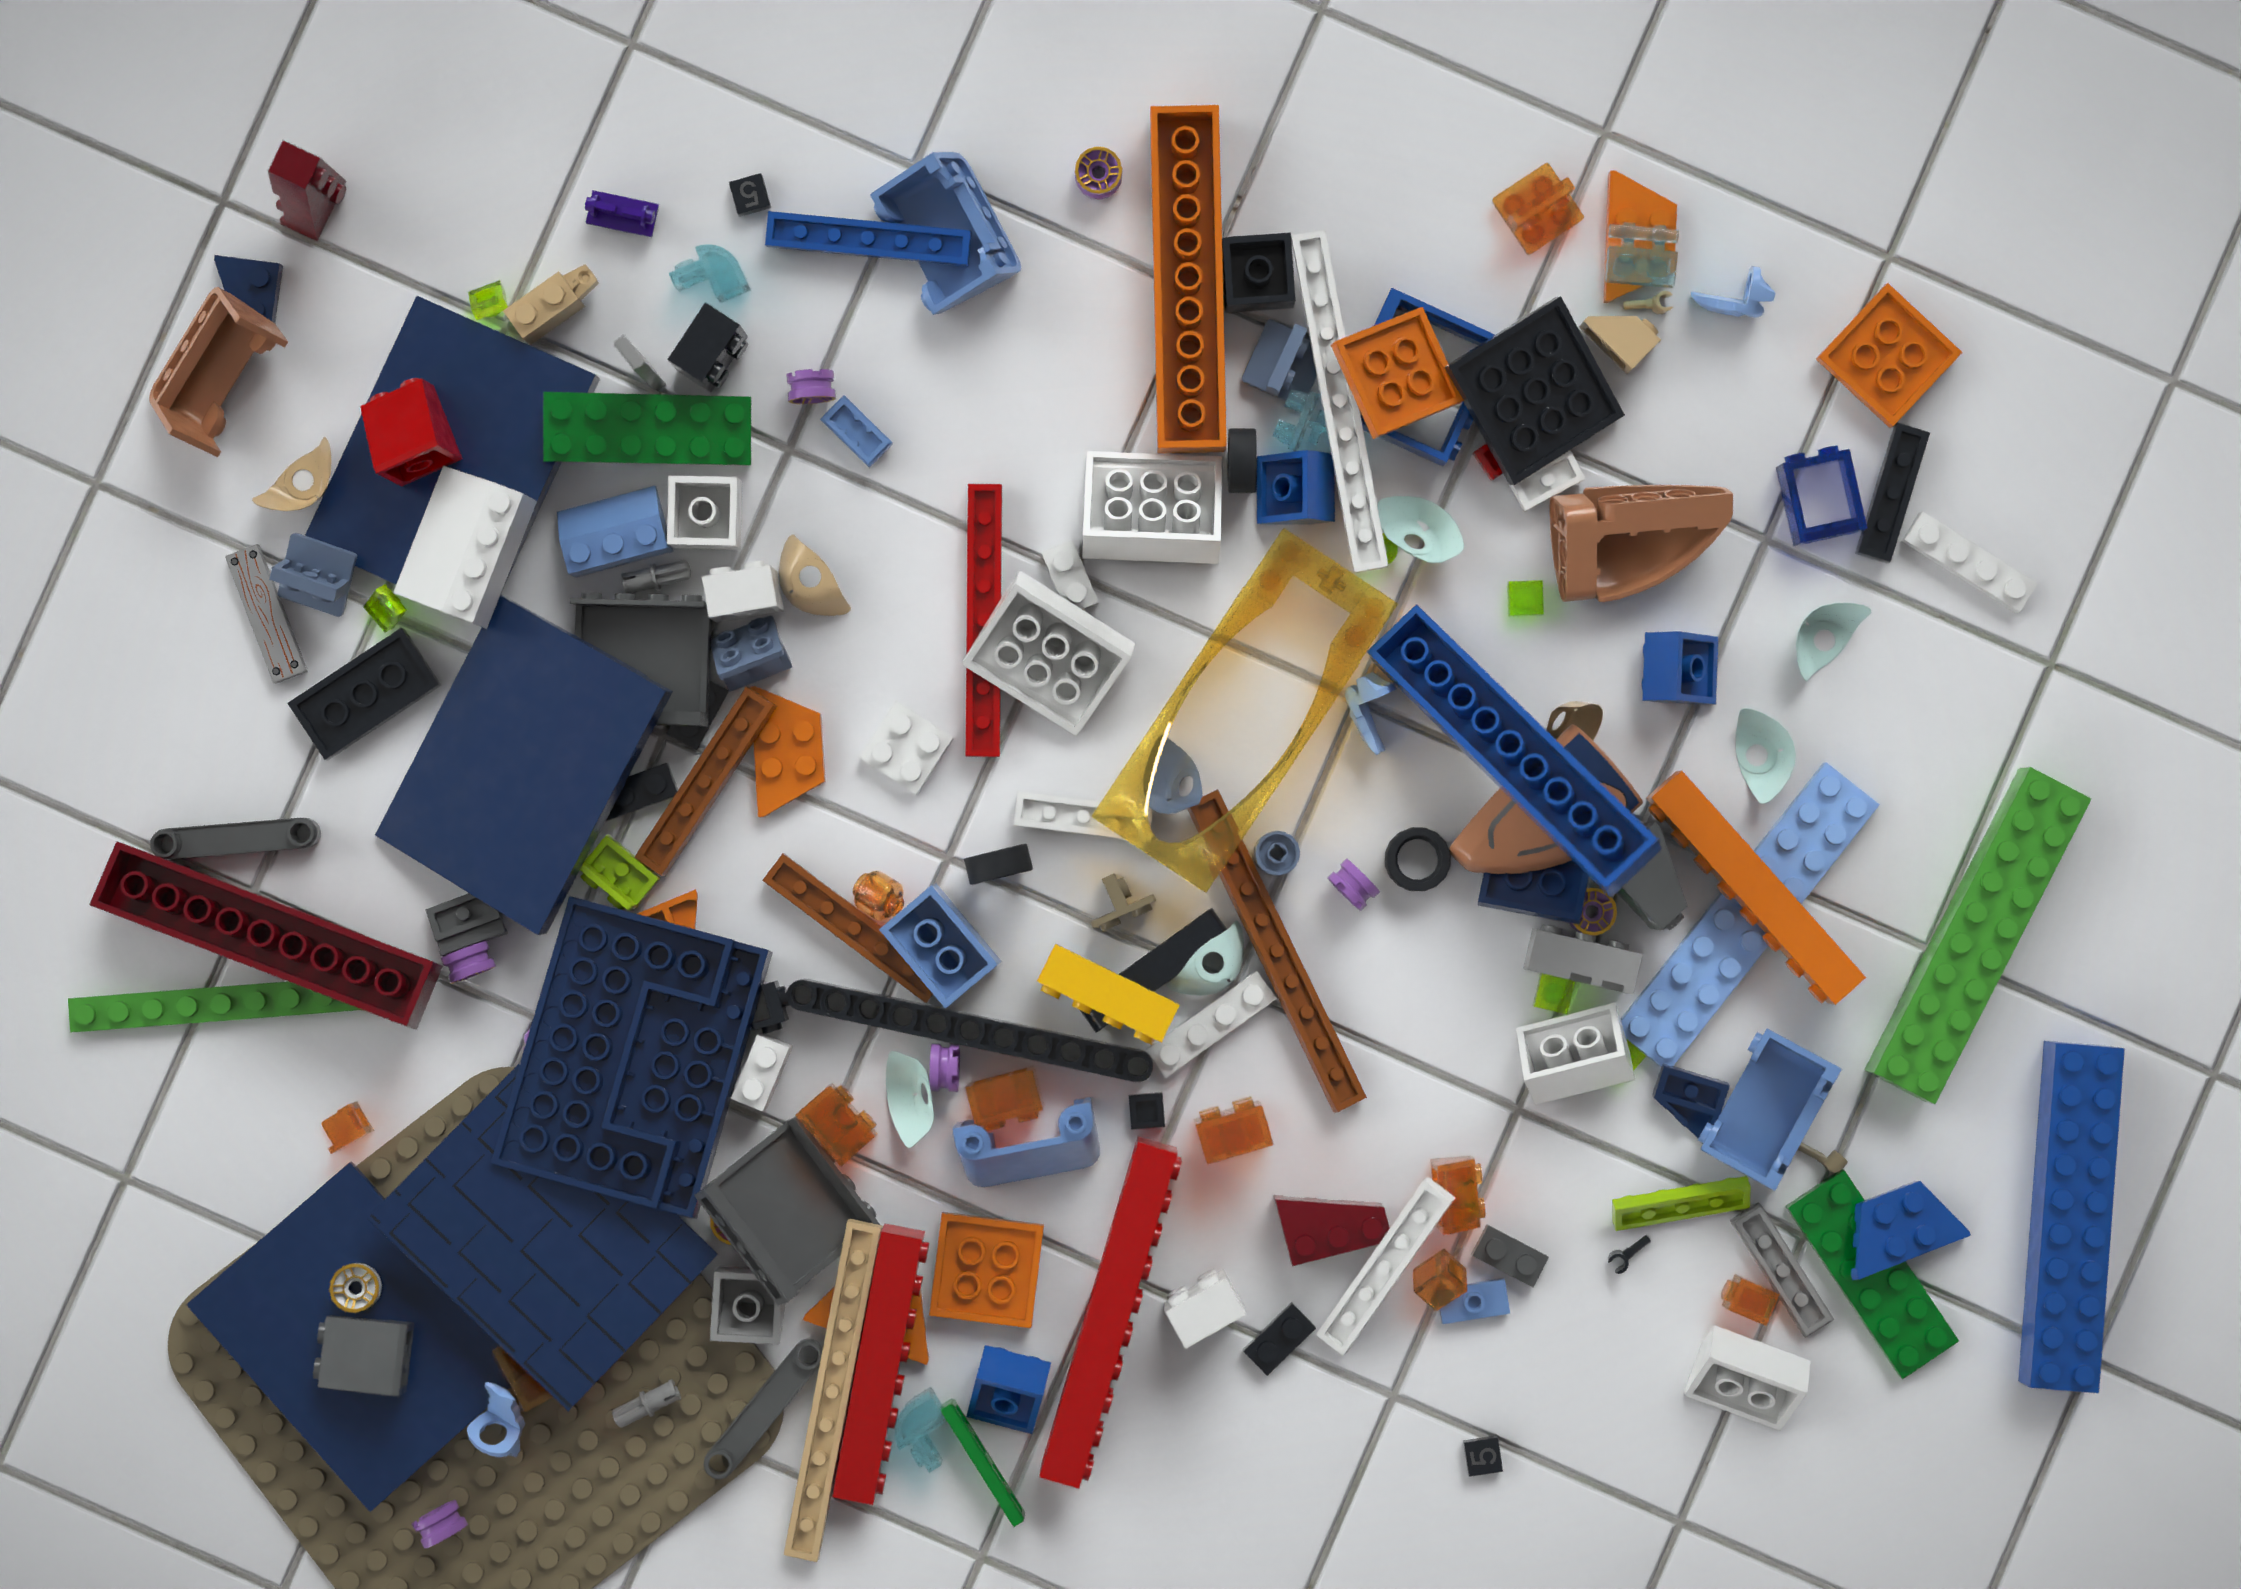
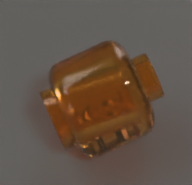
(878, 895)

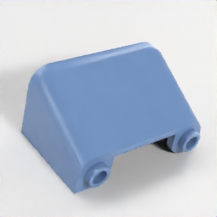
(947, 195)
(1770, 1109)
(992, 1166)

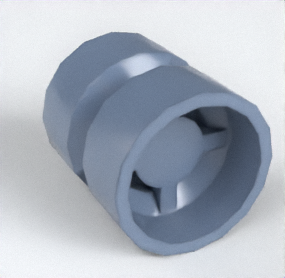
(1276, 853)

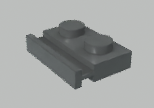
(464, 923)

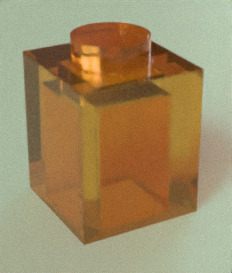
(1749, 1299)

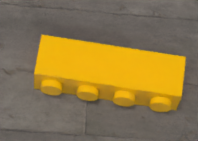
(1108, 993)

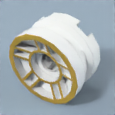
(347, 1299)

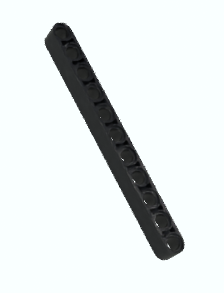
(953, 1034)

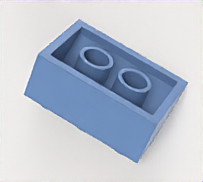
(613, 532)
(940, 945)

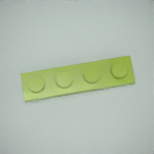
(1681, 1203)

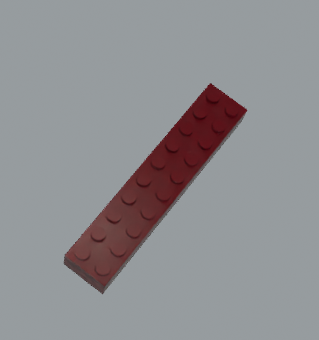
(266, 935)

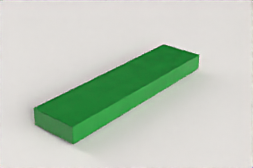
(983, 1462)

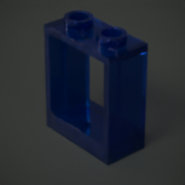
(1799, 533)

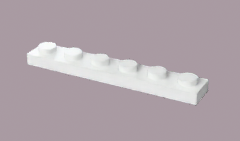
(1385, 1265)

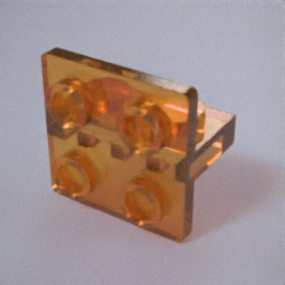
(1538, 208)

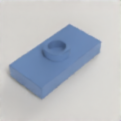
(856, 431)
(1480, 1301)

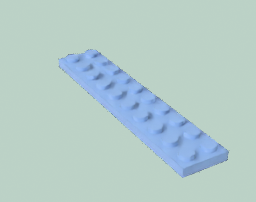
(1722, 942)

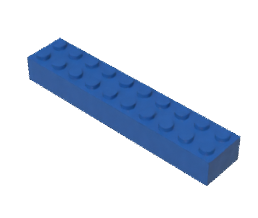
(1515, 751)
(2071, 1216)

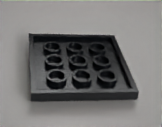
(1534, 390)

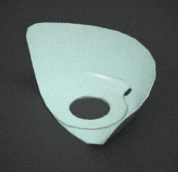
(1400, 517)
(1839, 619)
(1770, 778)
(1197, 981)
(909, 1112)

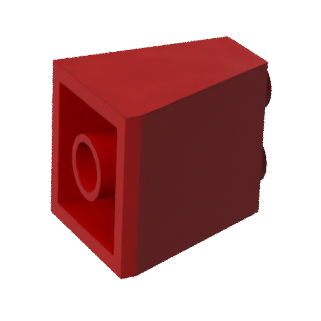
(408, 432)

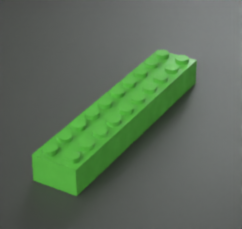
(1977, 934)

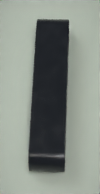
(1167, 958)

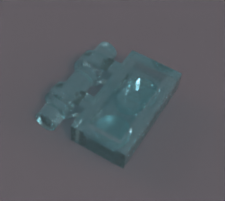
(1642, 266)

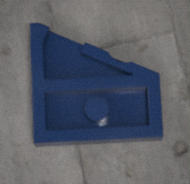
(252, 282)
(1690, 1097)

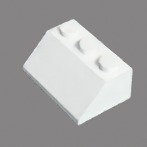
(1574, 1054)
(1748, 1378)

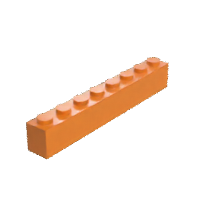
(1755, 888)

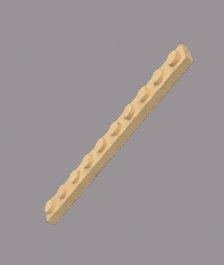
(833, 1390)

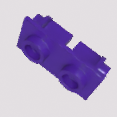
(621, 213)

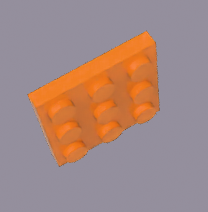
(1889, 355)
(1396, 372)
(986, 1270)

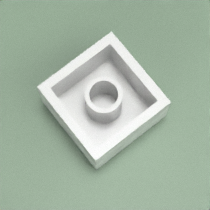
(704, 512)
(743, 592)
(1203, 1307)

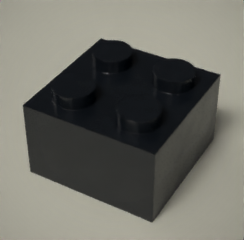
(1258, 272)
(709, 348)

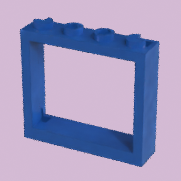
(1451, 324)

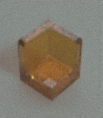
(346, 1127)
(1440, 1280)

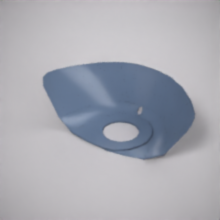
(1171, 770)

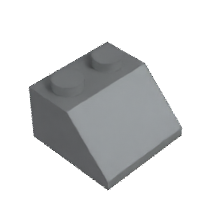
(743, 1309)

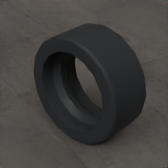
(1242, 460)
(1441, 849)
(998, 864)

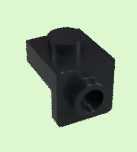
(776, 1003)

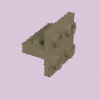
(1118, 892)

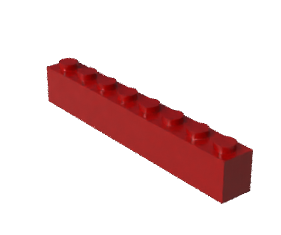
(879, 1363)

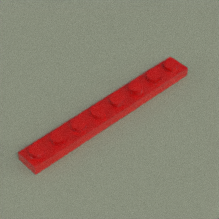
(983, 595)

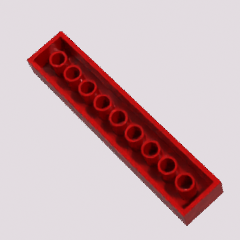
(1108, 1313)

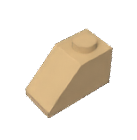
(1622, 338)

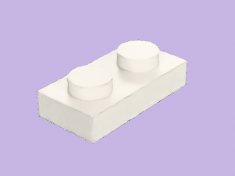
(1548, 481)
(1070, 575)

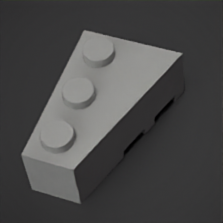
(1583, 959)

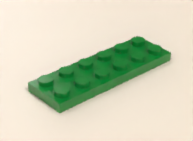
(646, 428)
(1887, 1302)

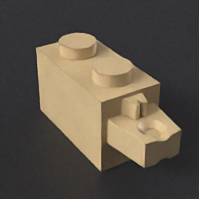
(551, 303)

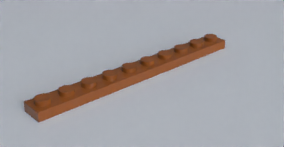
(1283, 966)

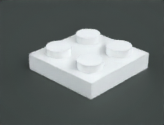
(906, 747)

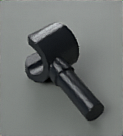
(1628, 1253)

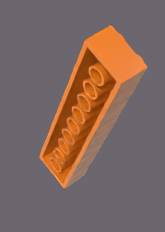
(1188, 279)

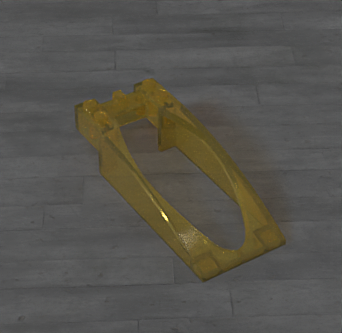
(1206, 853)

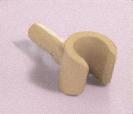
(1652, 303)

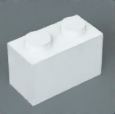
(762, 1072)

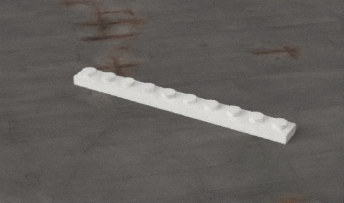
(1338, 403)

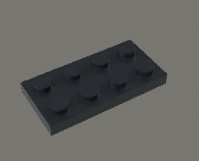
(364, 694)

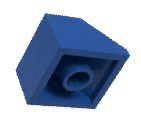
(1295, 488)
(1680, 668)
(1008, 1389)

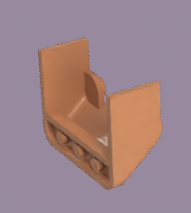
(207, 366)

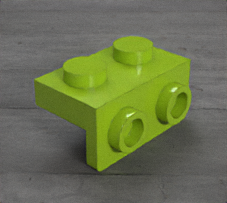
(618, 874)

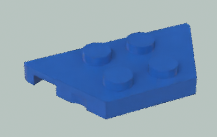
(1901, 1227)

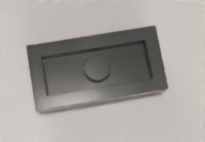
(1510, 1255)

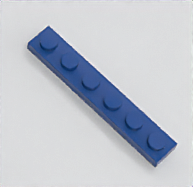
(868, 238)

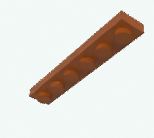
(705, 781)
(843, 921)

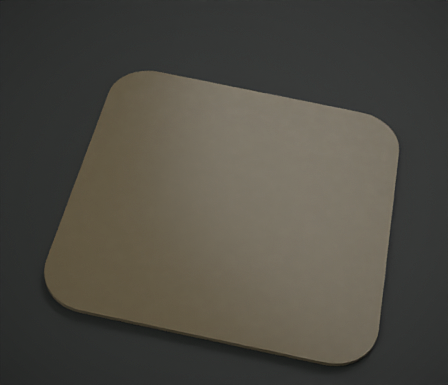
(553, 1516)

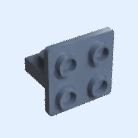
(1281, 361)
(315, 574)
(749, 653)

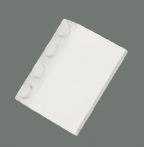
(1152, 507)
(465, 546)
(1048, 653)

